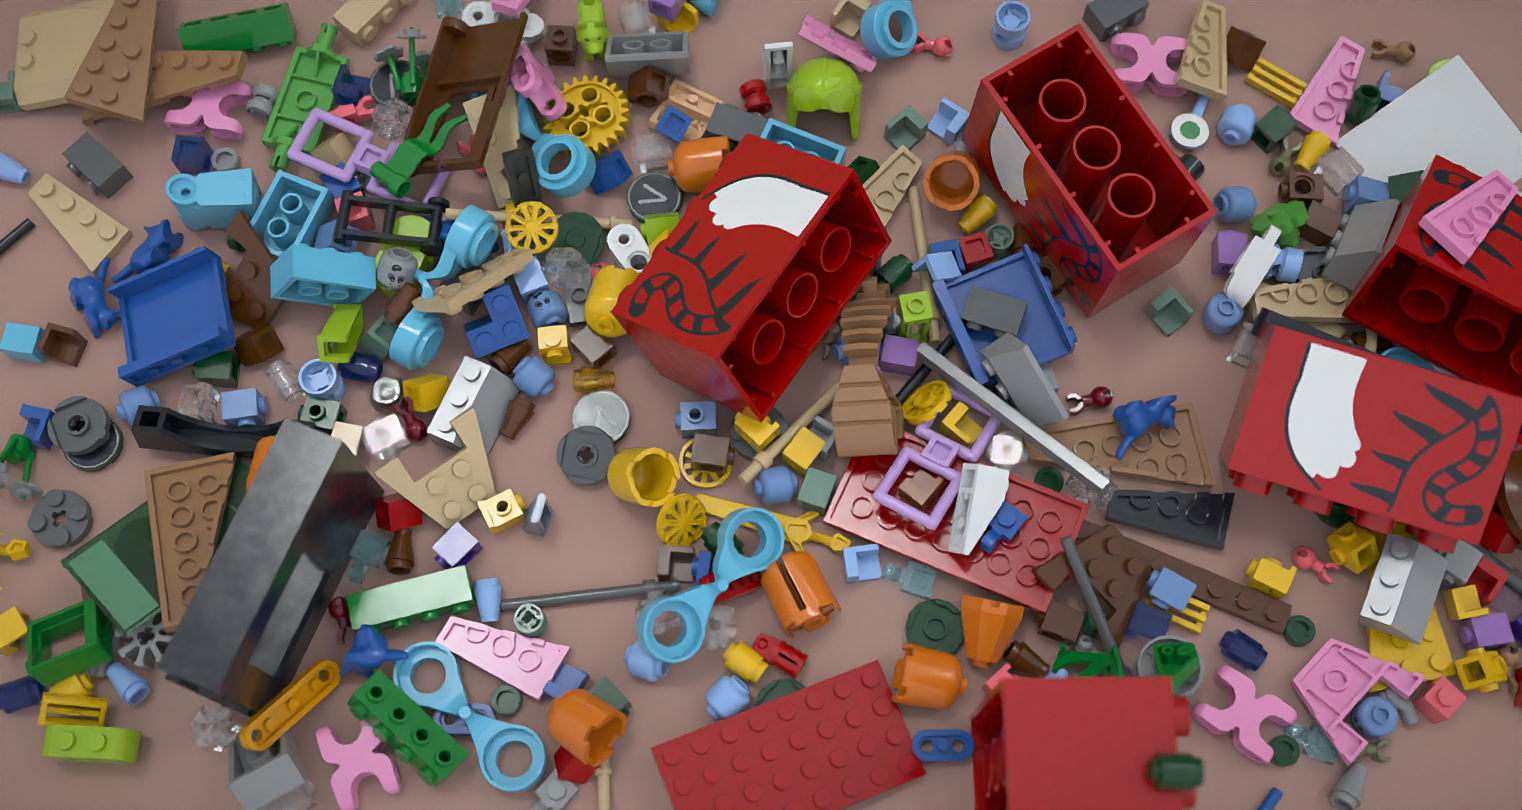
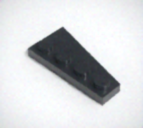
(1188, 517)

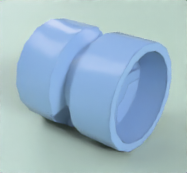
(1010, 25)
(1286, 265)
(322, 380)

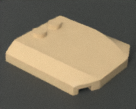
(52, 50)

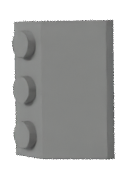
(634, 51)
(1358, 242)
(1022, 380)
(476, 387)
(1403, 589)

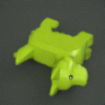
(592, 28)

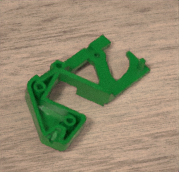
(1171, 660)

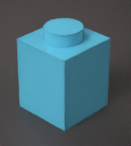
(21, 342)

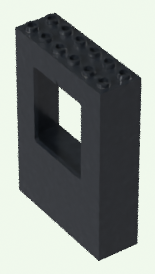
(273, 572)

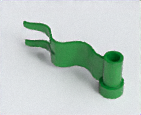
(411, 152)

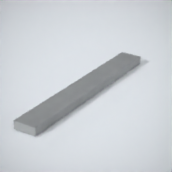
(1014, 420)

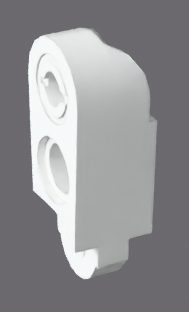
(481, 13)
(631, 253)
(1252, 266)

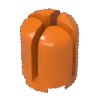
(784, 595)

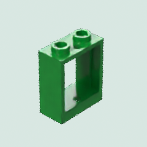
(43, 631)

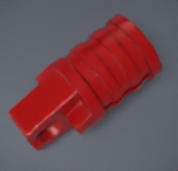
(771, 650)

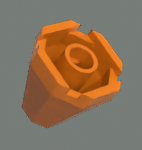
(987, 628)

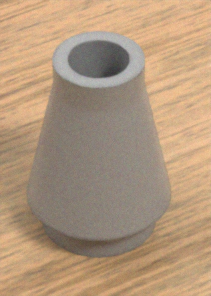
(1349, 789)

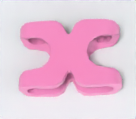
(1149, 63)
(537, 82)
(210, 111)
(1243, 714)
(356, 763)

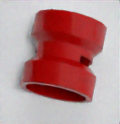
(755, 96)

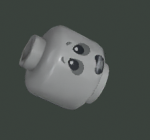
(396, 268)

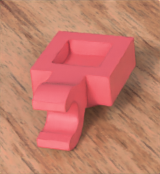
(353, 113)

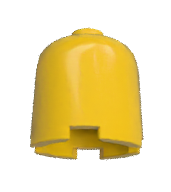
(603, 297)
(643, 475)

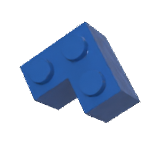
(501, 326)

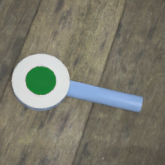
(1189, 129)

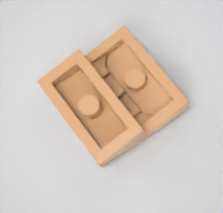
(691, 102)

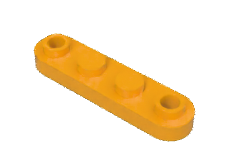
(290, 705)

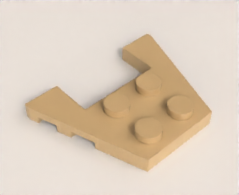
(454, 485)

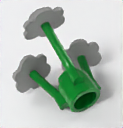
(410, 82)
(15, 451)

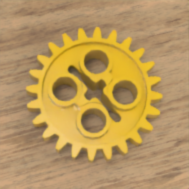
(588, 115)

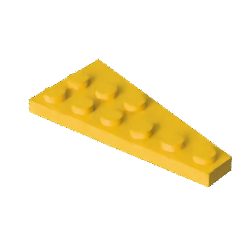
(1430, 657)

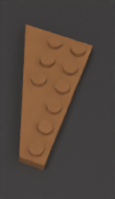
(119, 63)
(184, 73)
(1158, 454)
(185, 524)

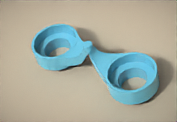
(876, 32)
(582, 164)
(466, 245)
(695, 603)
(487, 733)

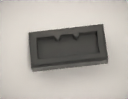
(576, 300)

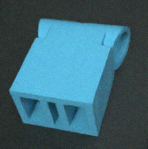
(214, 197)

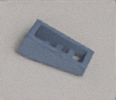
(538, 516)

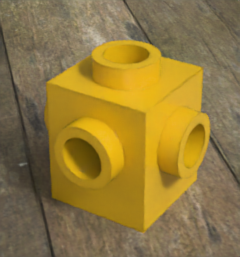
(1353, 547)
(1481, 670)

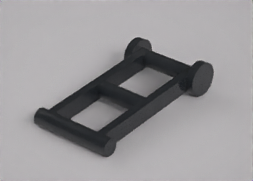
(428, 246)

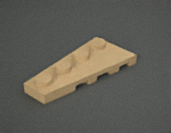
(502, 140)
(891, 182)
(80, 223)
(1304, 301)

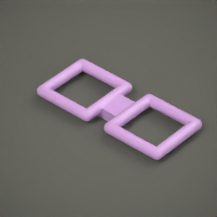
(361, 159)
(938, 458)

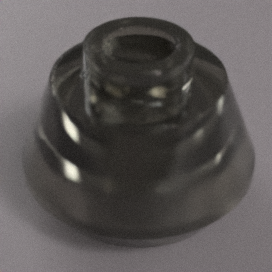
(386, 393)

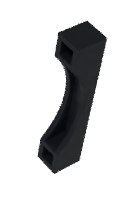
(171, 431)

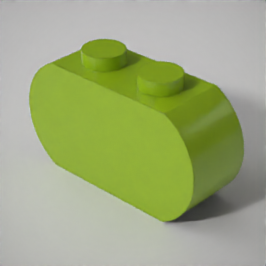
(410, 226)
(91, 744)

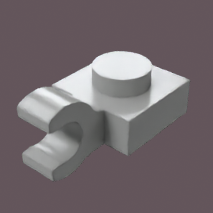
(554, 793)

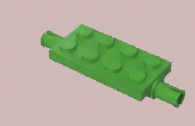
(305, 87)

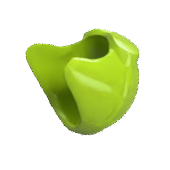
(825, 85)

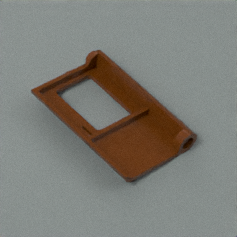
(461, 63)

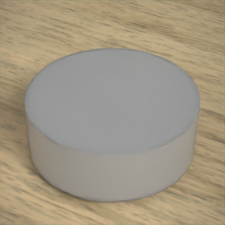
(225, 159)

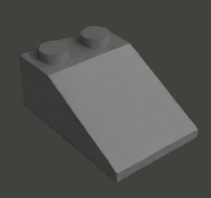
(266, 774)

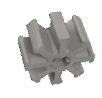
(145, 649)

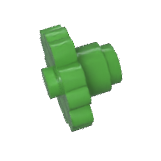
(1284, 217)

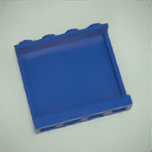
(1017, 278)
(174, 316)

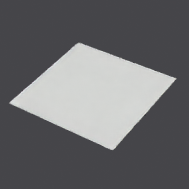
(1440, 116)

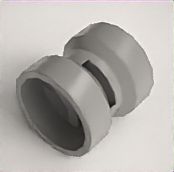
(262, 102)

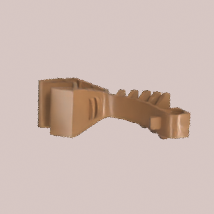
(865, 407)

